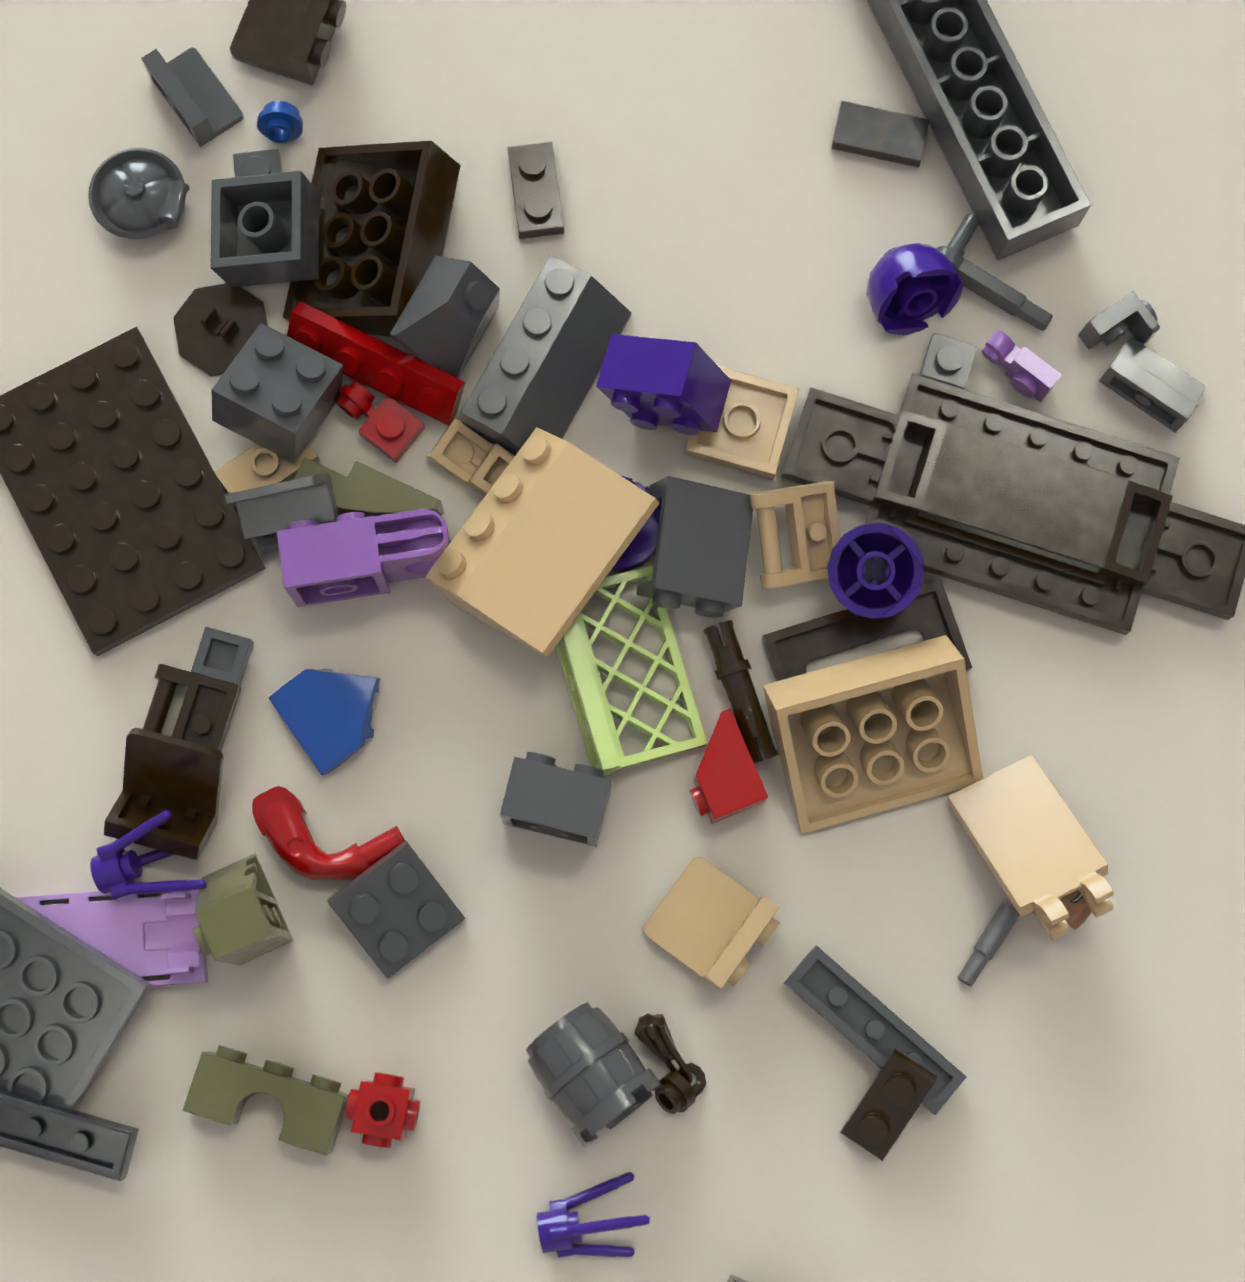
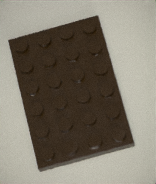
(119, 492)

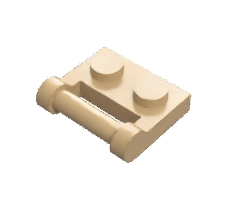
(811, 529)

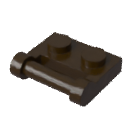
(204, 711)

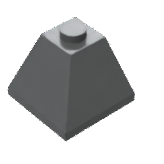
(448, 314)

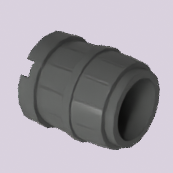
(590, 1071)

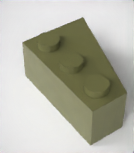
(239, 914)

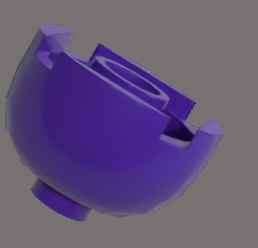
(912, 286)
(875, 570)

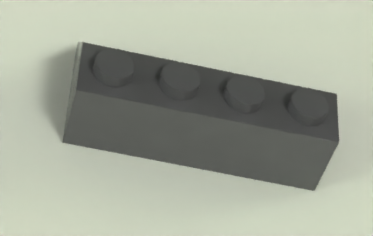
(545, 358)

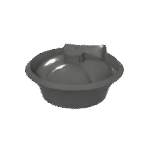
(137, 194)

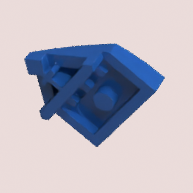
(328, 714)

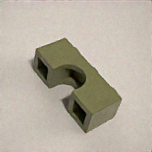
(227, 1082)

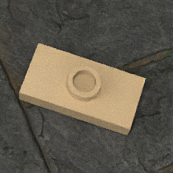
(260, 468)

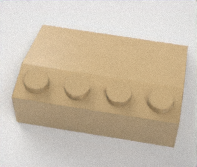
(541, 541)
(875, 733)

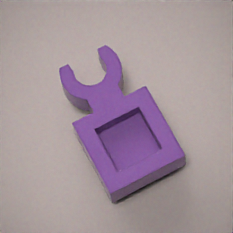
(1026, 370)

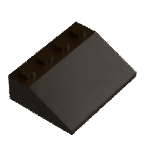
(378, 229)

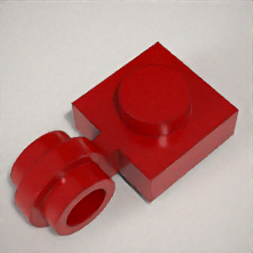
(388, 427)

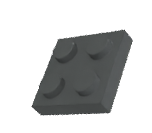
(396, 909)

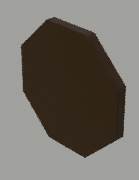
(216, 326)

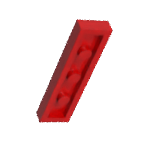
(378, 363)

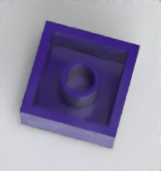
(664, 383)

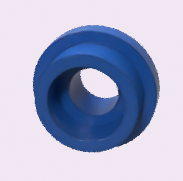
(280, 122)

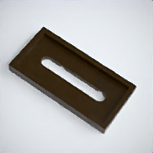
(797, 645)

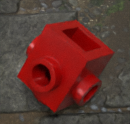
(402, 1108)

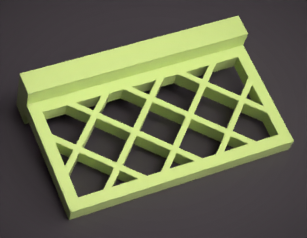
(589, 694)

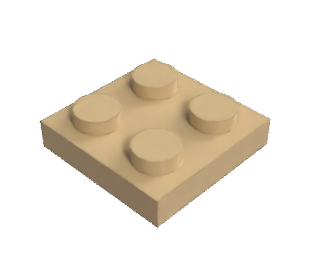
(750, 426)

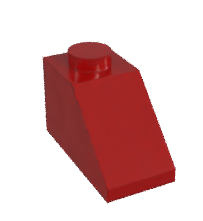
(727, 775)

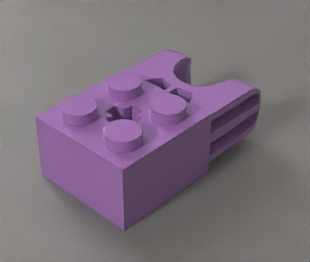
(358, 554)

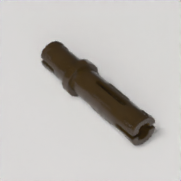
(736, 679)

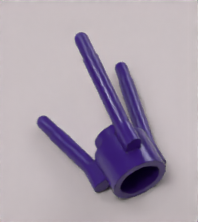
(116, 869)
(562, 1229)

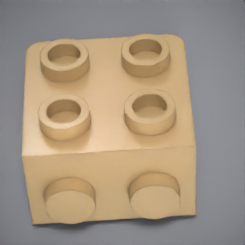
(711, 923)

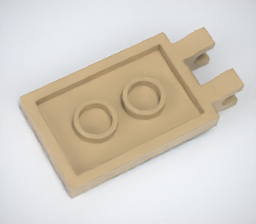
(1033, 843)

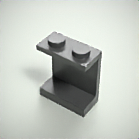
(699, 547)

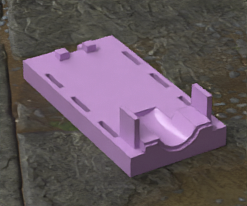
(139, 933)

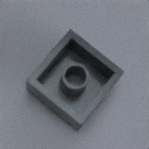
(265, 229)
(276, 392)
(556, 799)

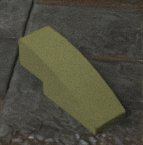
(371, 491)

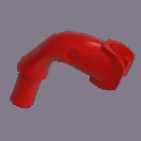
(282, 823)

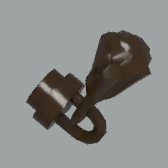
(676, 1091)

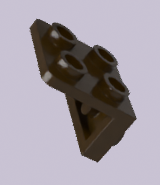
(288, 36)
(169, 776)

